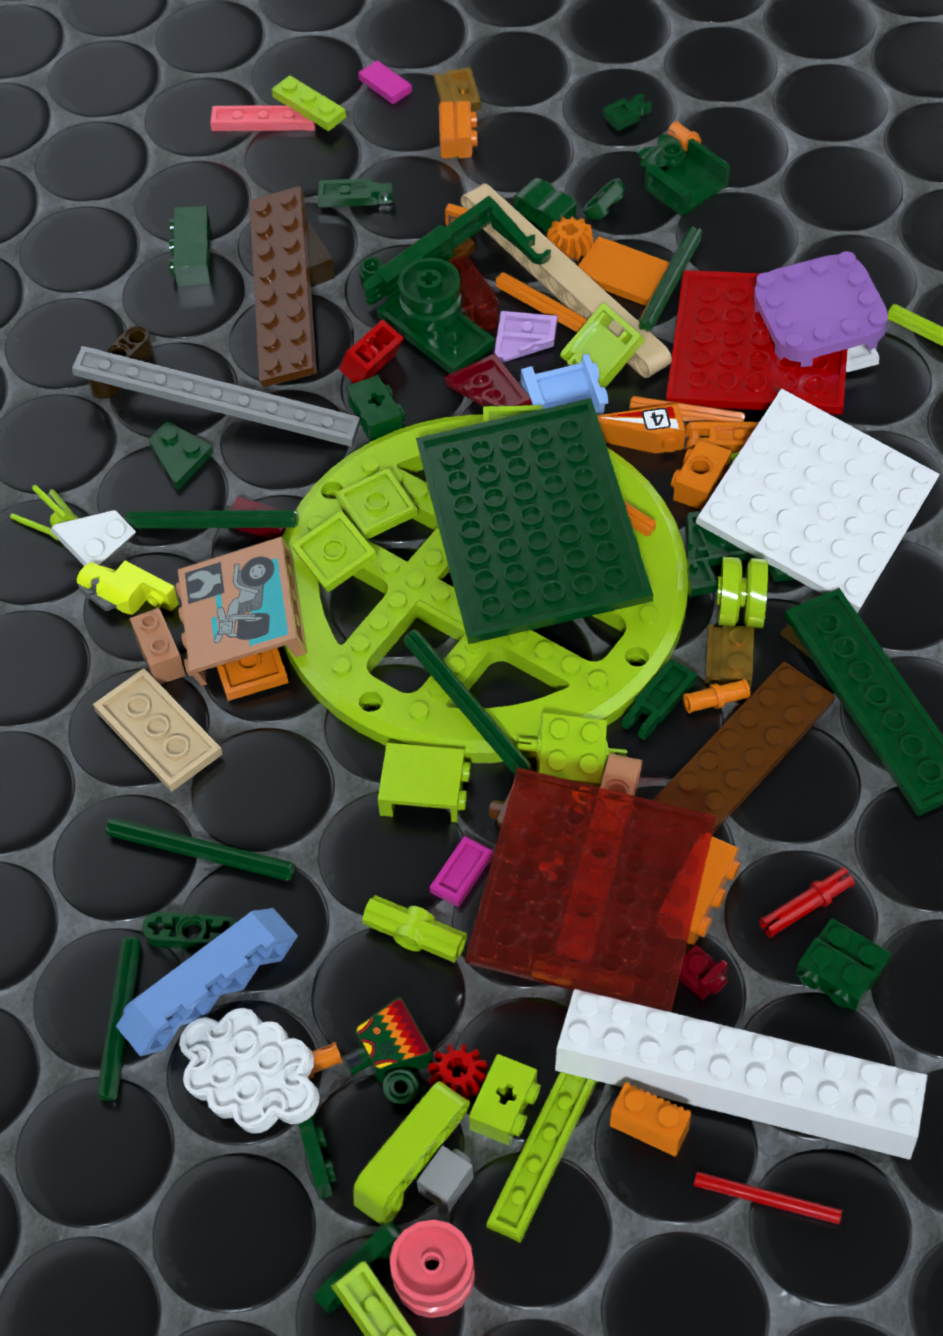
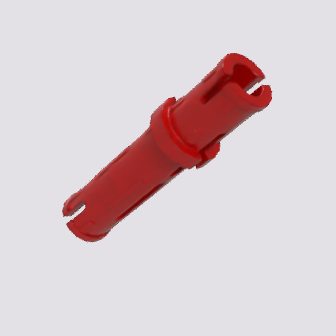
(818, 895)

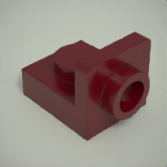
(703, 973)

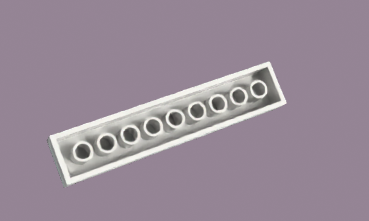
(742, 1073)

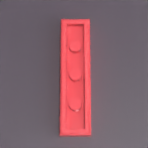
(258, 119)

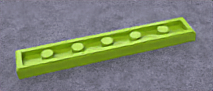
(540, 1155)

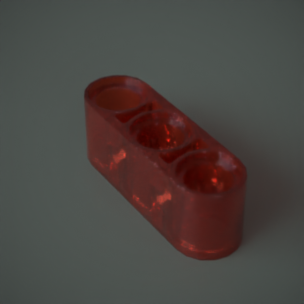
(476, 295)

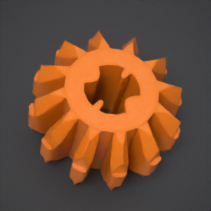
(571, 237)

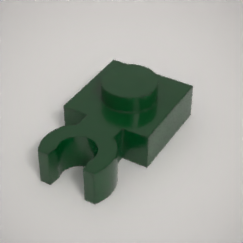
(625, 113)

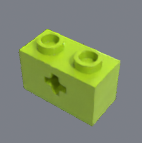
(504, 1080)

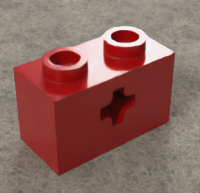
(371, 352)

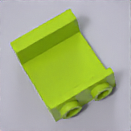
(423, 778)

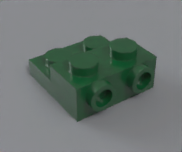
(842, 965)

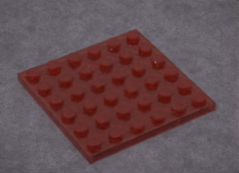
(592, 890)

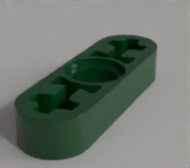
(166, 939)
(373, 1252)

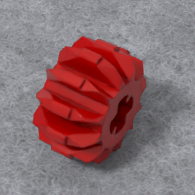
(459, 1061)

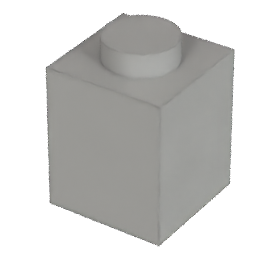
(446, 1178)

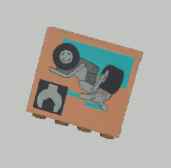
(239, 607)

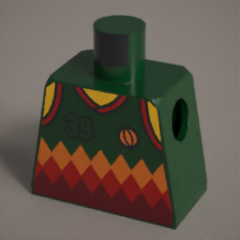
(389, 1042)

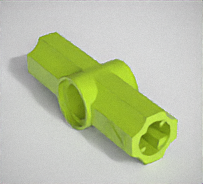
(414, 928)

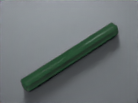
(115, 1041)

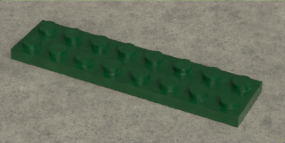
(873, 695)

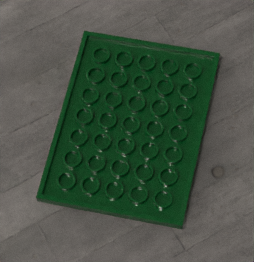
(532, 521)

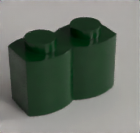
(543, 204)

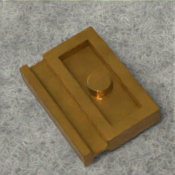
(458, 86)
(729, 654)

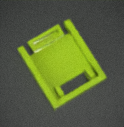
(602, 345)

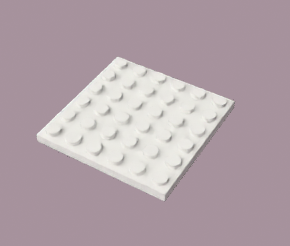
(818, 499)

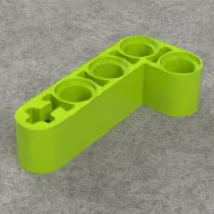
(390, 1172)

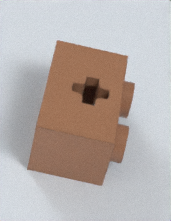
(157, 646)

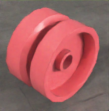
(413, 1263)

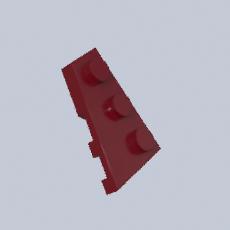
(488, 384)

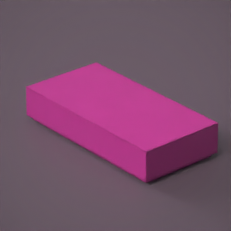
(385, 82)
(461, 871)

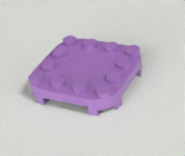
(820, 307)

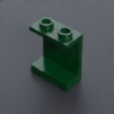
(689, 183)

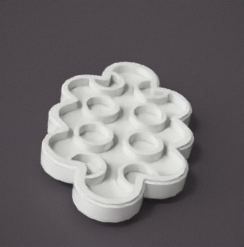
(249, 1070)

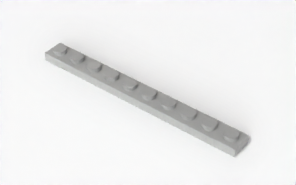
(216, 396)

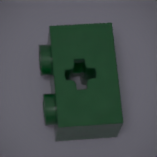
(375, 407)

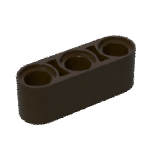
(134, 344)

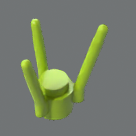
(61, 512)

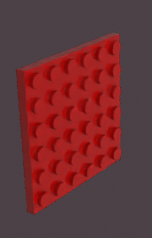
(729, 357)

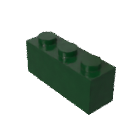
(190, 246)

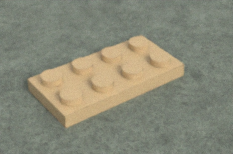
(157, 729)

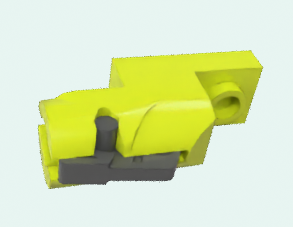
(125, 588)

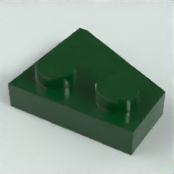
(179, 452)

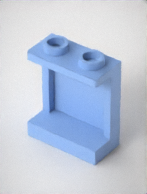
(565, 385)

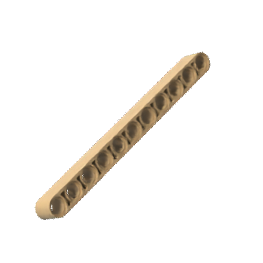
(571, 283)

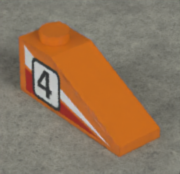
(645, 429)

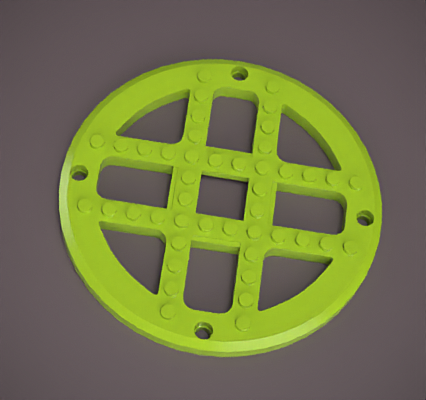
(415, 589)

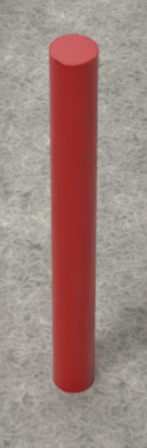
(768, 1198)

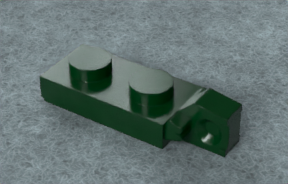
(353, 193)

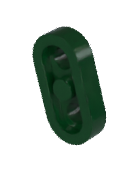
(606, 196)

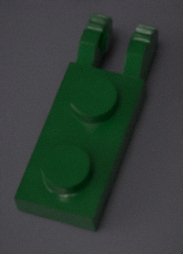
(660, 697)

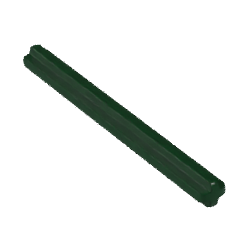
(669, 279)
(213, 519)
(466, 702)
(200, 849)

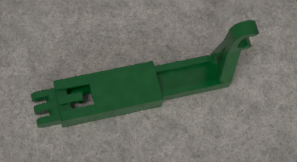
(442, 242)

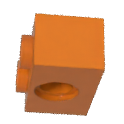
(701, 474)

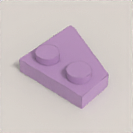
(524, 334)

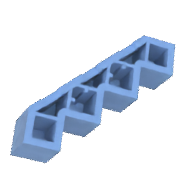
(198, 982)

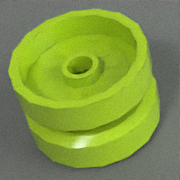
(738, 592)

